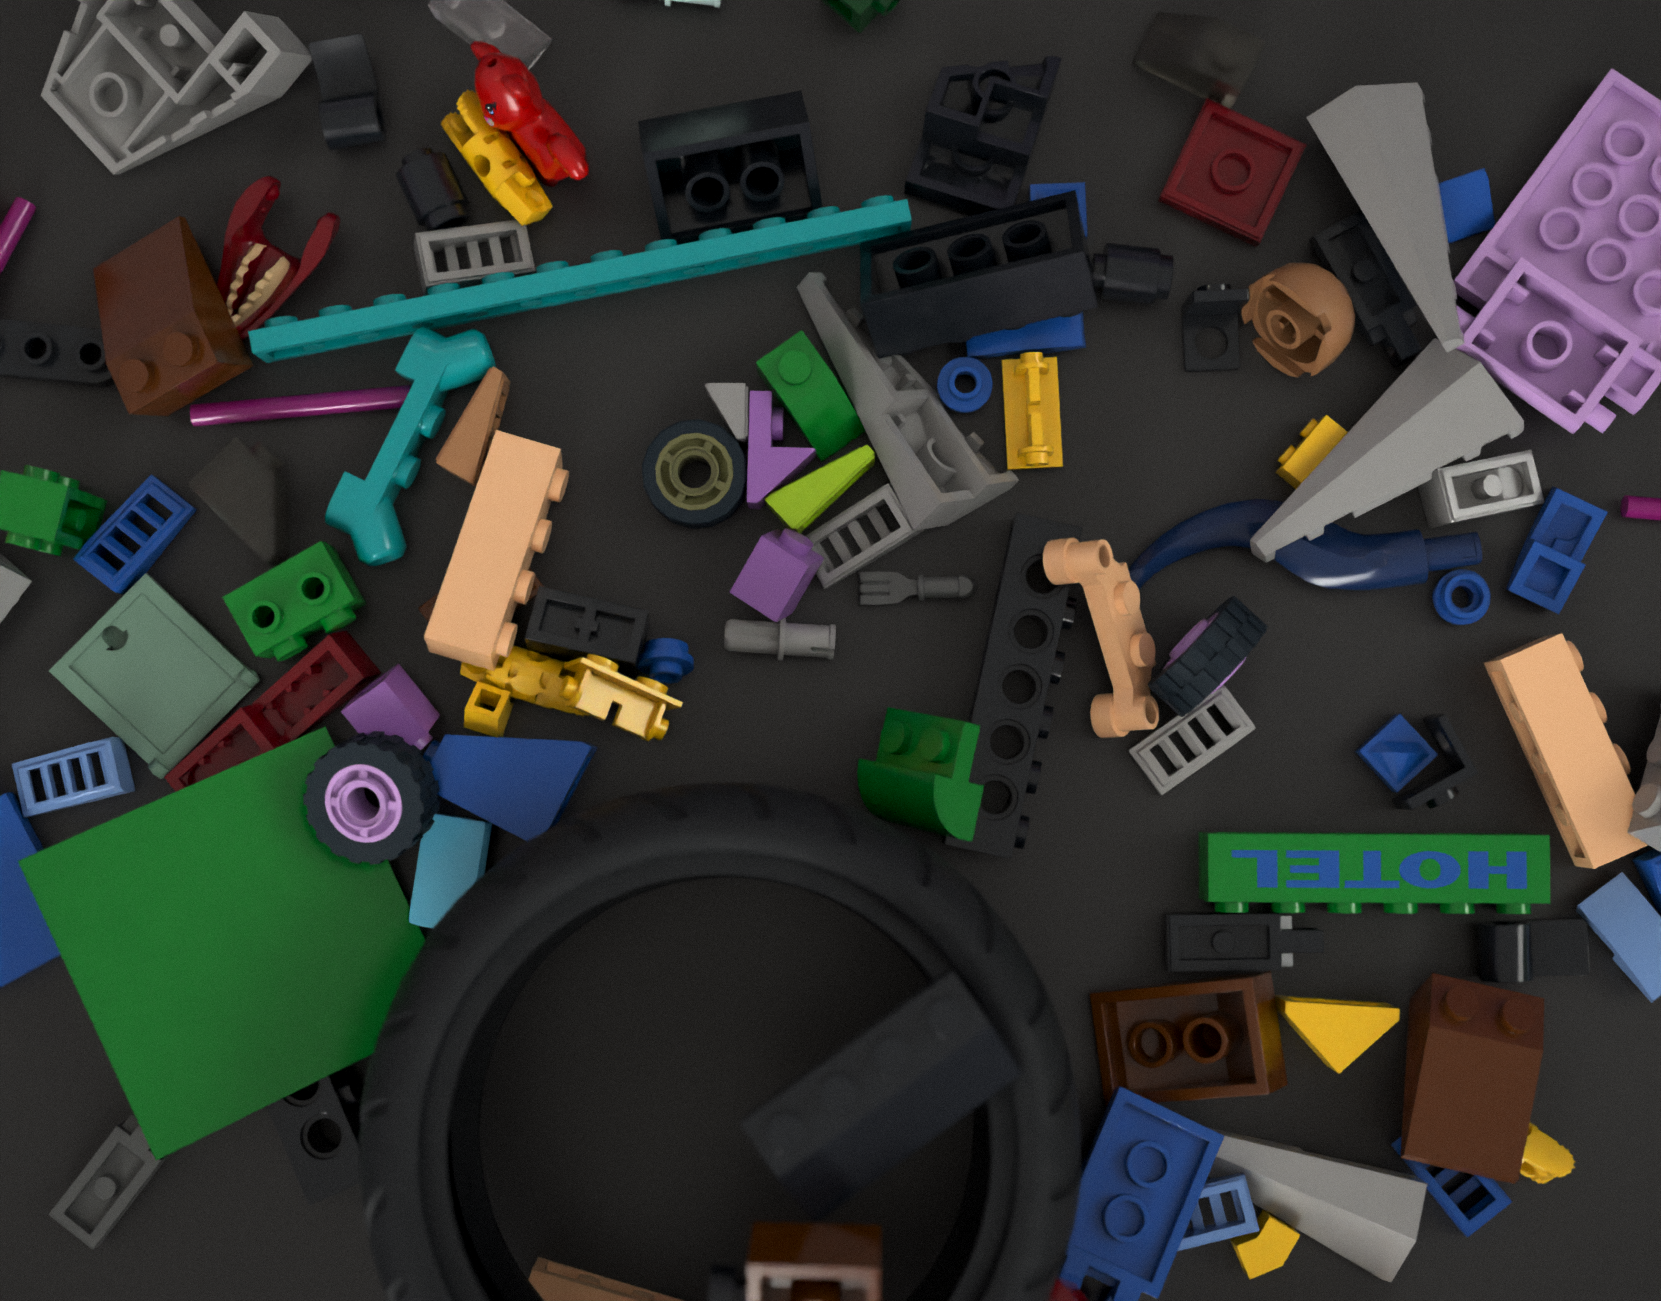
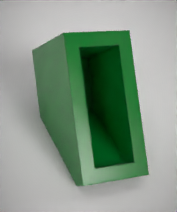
(810, 396)

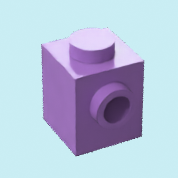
(777, 573)
(393, 707)

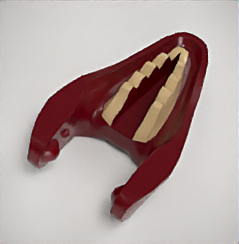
(256, 274)

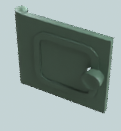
(160, 681)

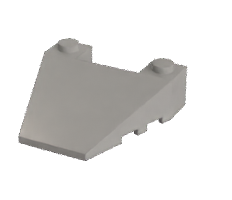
(162, 73)

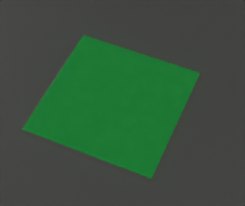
(225, 944)

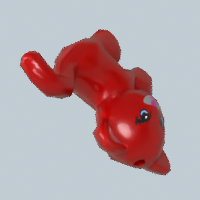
(516, 105)

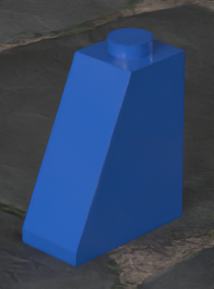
(510, 780)

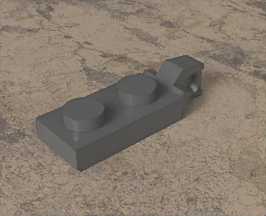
(107, 1184)

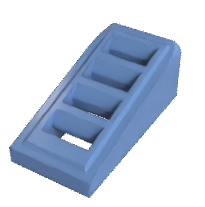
(114, 767)
(1222, 1230)

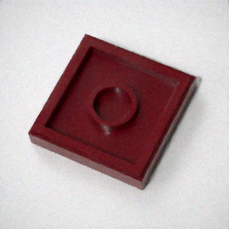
(1232, 172)

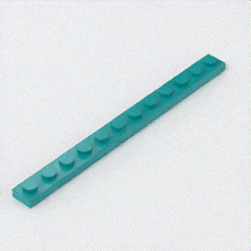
(560, 284)

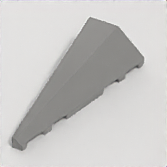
(1386, 160)
(1427, 418)
(924, 454)
(1343, 1204)

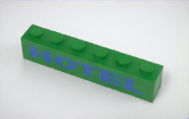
(1374, 869)

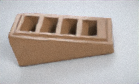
(473, 434)

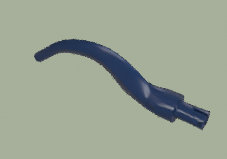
(1331, 560)

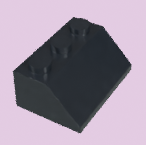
(730, 166)

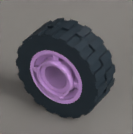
(1207, 656)
(345, 816)

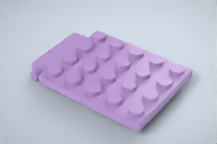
(1577, 268)

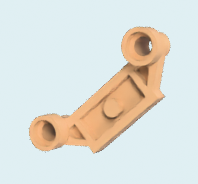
(1119, 628)

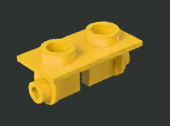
(1032, 412)
(599, 685)

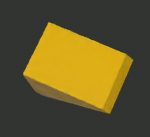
(1337, 1028)

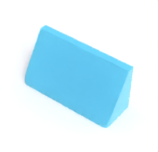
(447, 865)

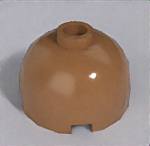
(1301, 318)

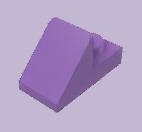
(768, 465)

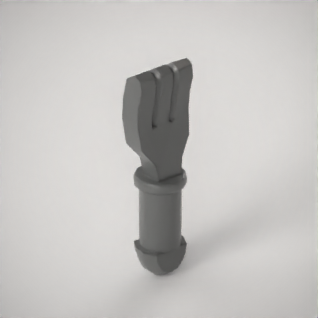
(894, 588)

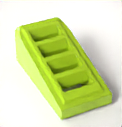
(812, 494)

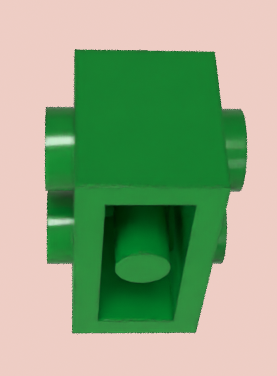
(47, 510)
(295, 599)

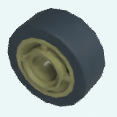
(688, 443)

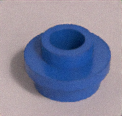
(960, 401)
(1477, 592)
(666, 660)

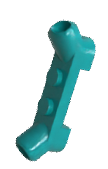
(366, 506)

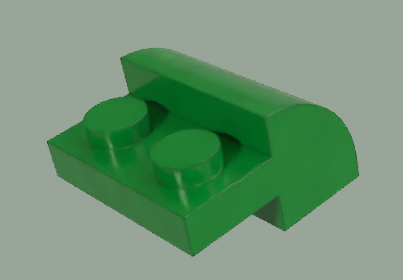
(923, 774)

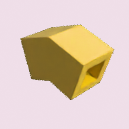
(484, 720)
(1266, 1248)

